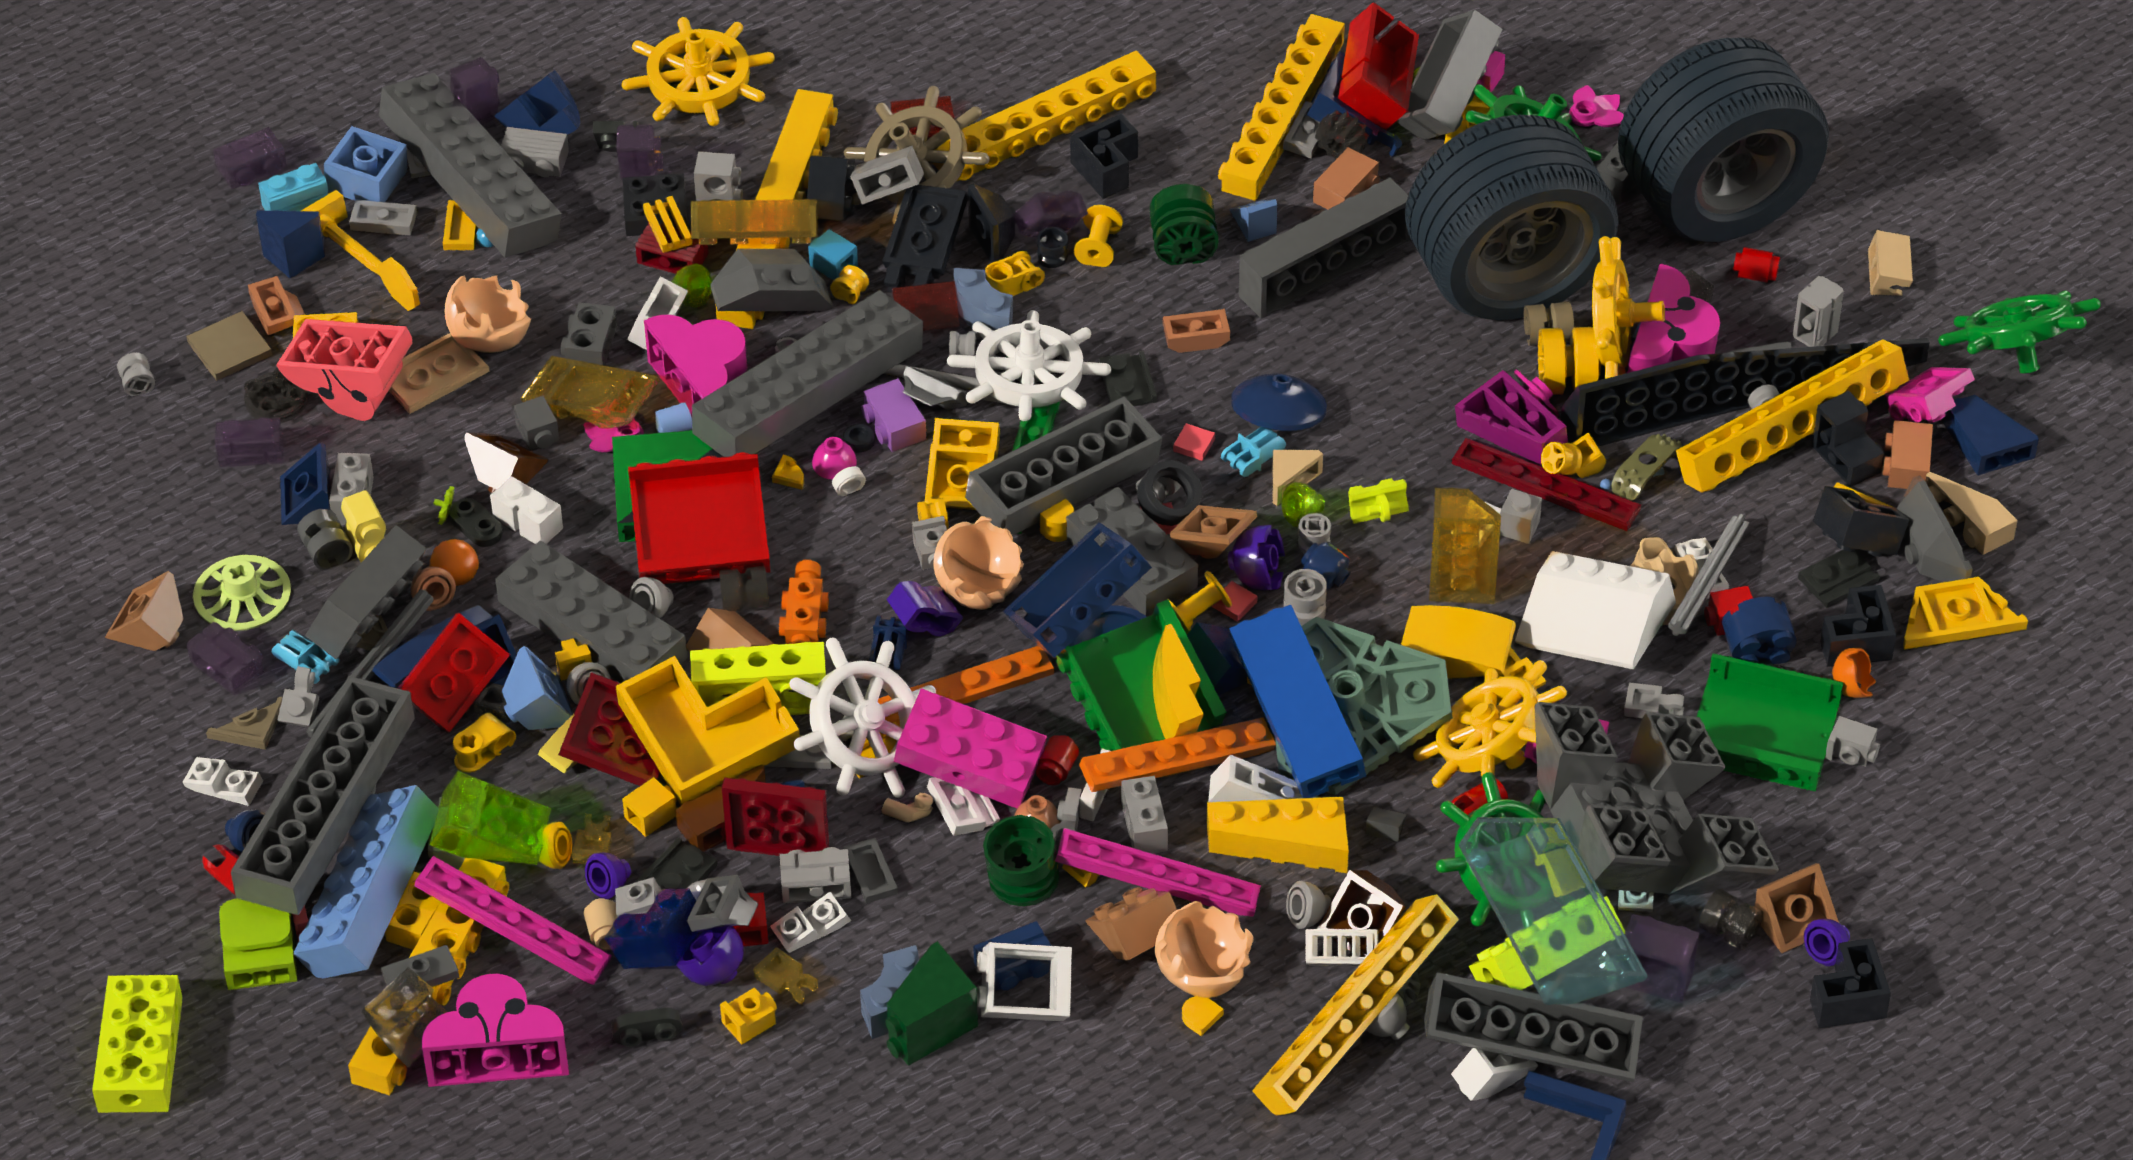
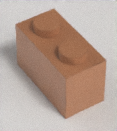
(1345, 178)
(1909, 453)

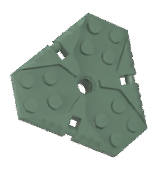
(1390, 698)

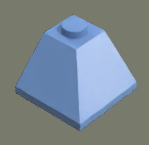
(535, 694)

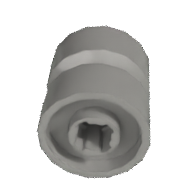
(1306, 593)

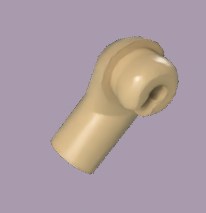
(910, 812)

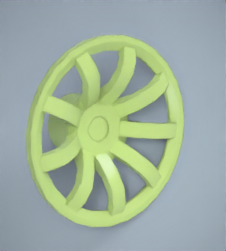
(241, 584)

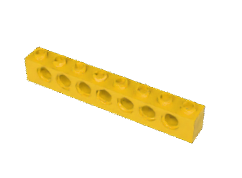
(1293, 84)
(1057, 111)
(1788, 416)
(448, 927)
(1355, 1005)

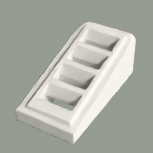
(1313, 935)

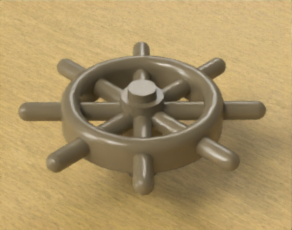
(896, 128)

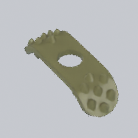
(1634, 475)

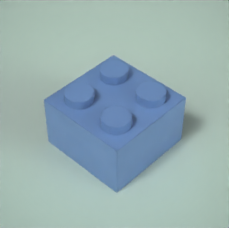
(365, 166)

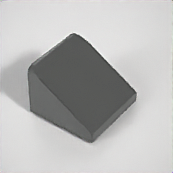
(1385, 824)

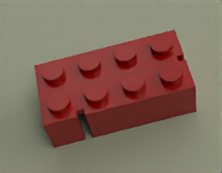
(1379, 70)

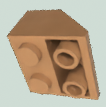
(1133, 922)

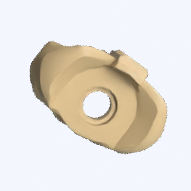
(1658, 557)

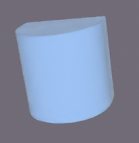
(673, 419)

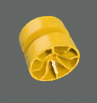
(1561, 361)

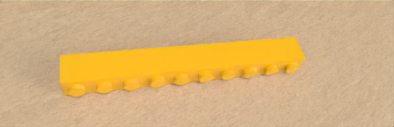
(788, 170)

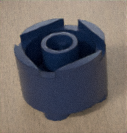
(1760, 631)

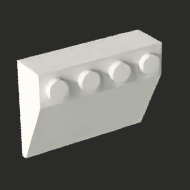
(1595, 609)

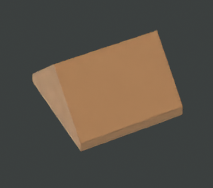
(725, 630)
(1793, 904)

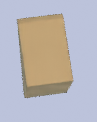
(1292, 467)

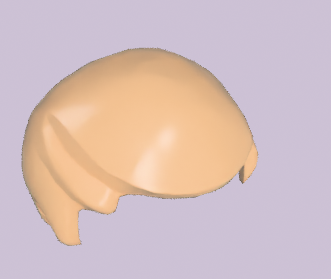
(486, 315)
(977, 563)
(1203, 950)

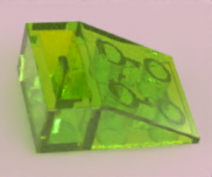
(488, 822)

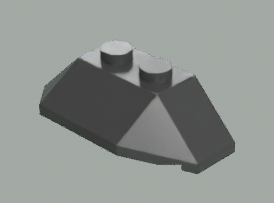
(769, 283)
(1929, 536)

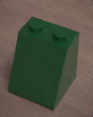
(930, 1007)

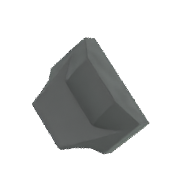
(932, 390)
(722, 904)

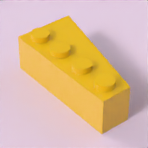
(1281, 830)

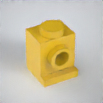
(749, 1014)

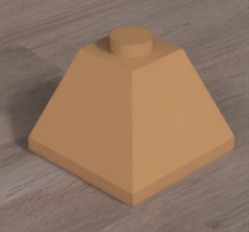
(1211, 529)
(150, 615)

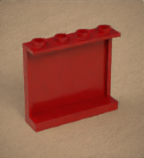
(698, 517)

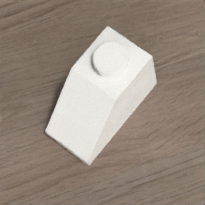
(1487, 1073)

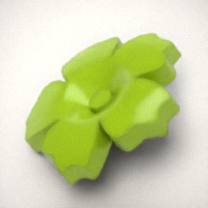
(446, 504)

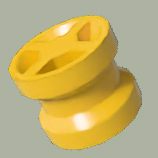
(849, 284)
(1561, 458)
(932, 510)

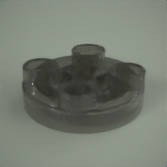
(274, 397)

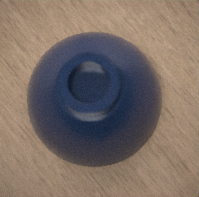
(242, 827)

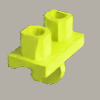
(1378, 500)

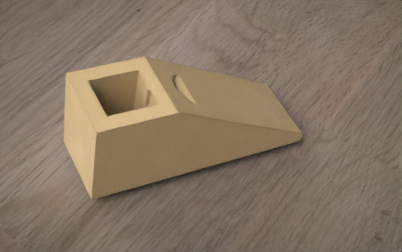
(1985, 518)

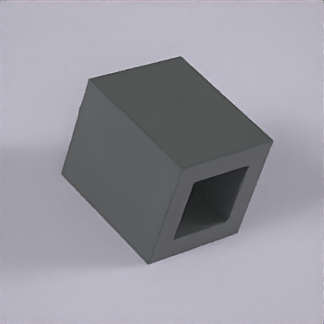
(536, 423)

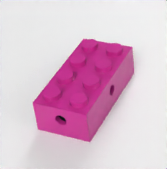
(970, 748)

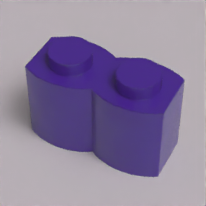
(924, 608)

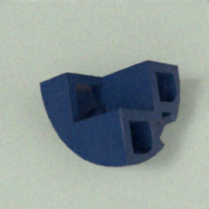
(543, 107)

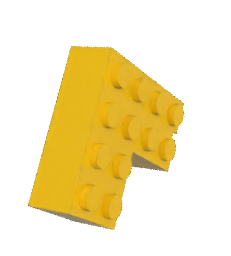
(701, 743)

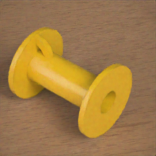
(1094, 250)
(1200, 602)

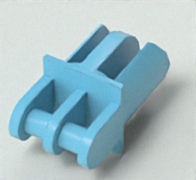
(1253, 450)
(300, 651)

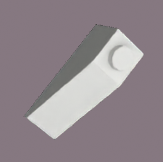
(1247, 782)

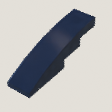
(400, 662)

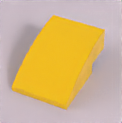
(955, 452)
(1462, 636)
(1175, 687)

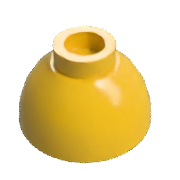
(556, 845)

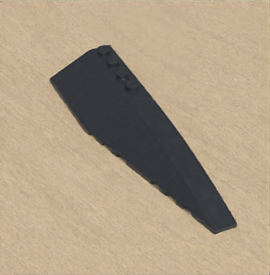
(1700, 388)

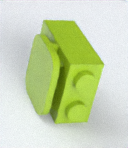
(256, 945)

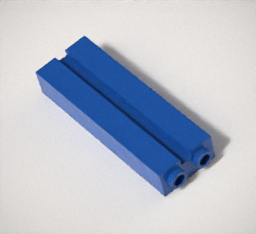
(1297, 701)

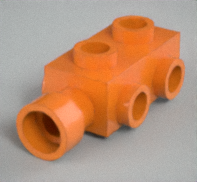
(804, 605)

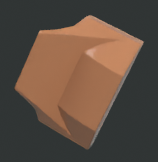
(274, 305)
(1196, 330)

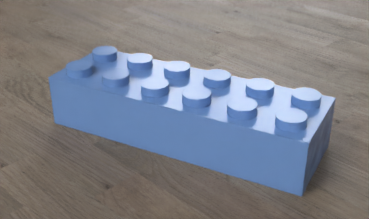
(366, 882)

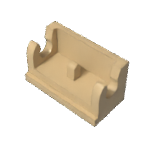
(1889, 263)

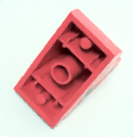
(346, 363)

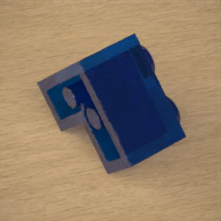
(654, 936)

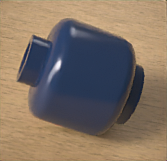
(1328, 562)

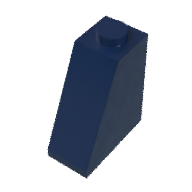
(1988, 436)

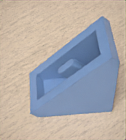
(1257, 218)

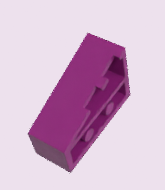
(1510, 418)

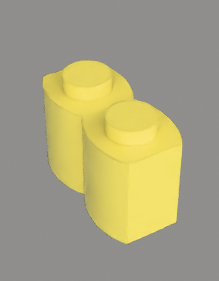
(364, 523)

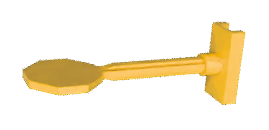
(394, 276)

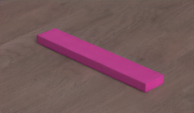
(1157, 872)
(512, 920)

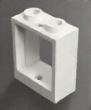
(1059, 981)

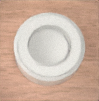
(848, 481)

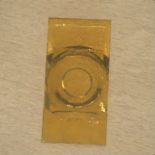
(591, 391)

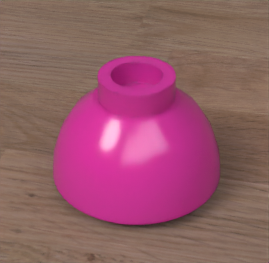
(833, 457)

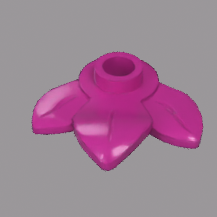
(1595, 109)
(1538, 391)
(603, 436)

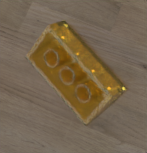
(754, 219)
(1463, 548)

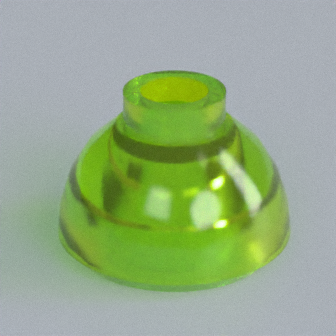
(697, 281)
(1299, 501)

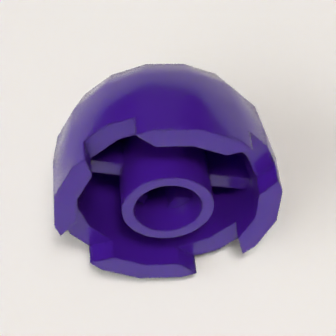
(1254, 555)
(713, 957)

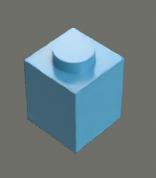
(831, 253)

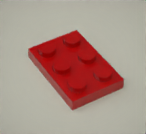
(453, 672)

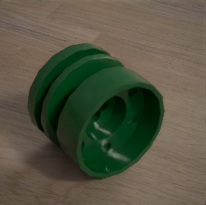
(1183, 224)
(1021, 860)

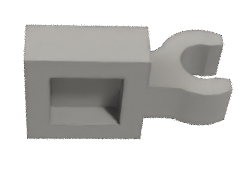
(1649, 698)
(299, 705)
(1068, 813)

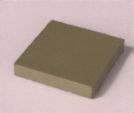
(229, 345)

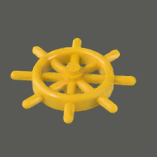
(698, 71)
(1615, 310)
(1490, 725)

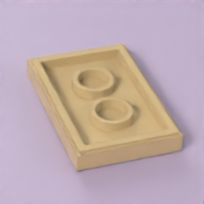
(435, 372)

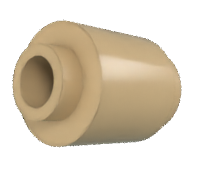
(599, 920)

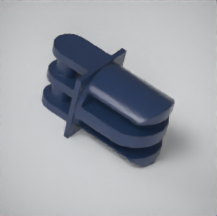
(891, 631)

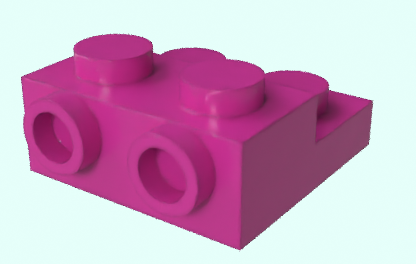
(1928, 394)

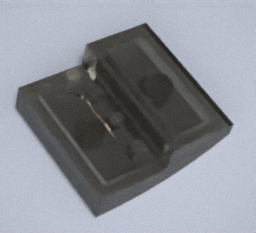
(402, 1015)

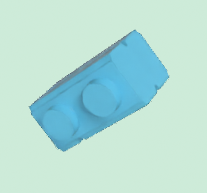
(293, 189)

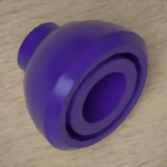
(606, 873)
(1822, 940)

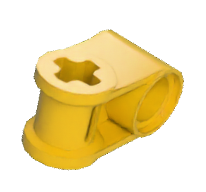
(1012, 274)
(481, 742)

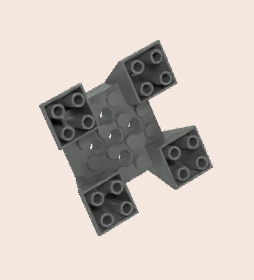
(1633, 814)

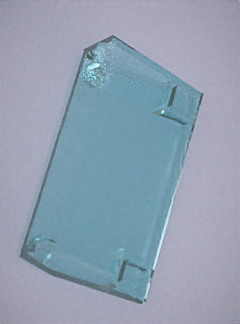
(1550, 908)

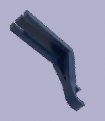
(1326, 104)
(1582, 1102)

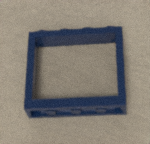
(1077, 589)

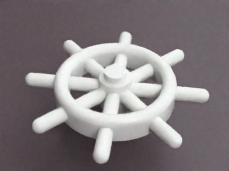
(1029, 365)
(861, 716)

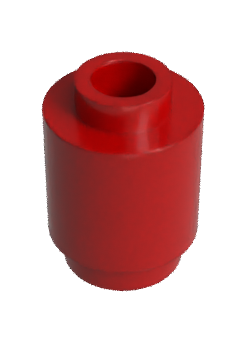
(1756, 265)
(1057, 759)

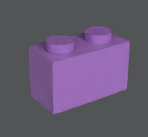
(894, 415)

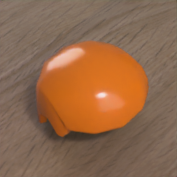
(457, 559)
(1852, 667)

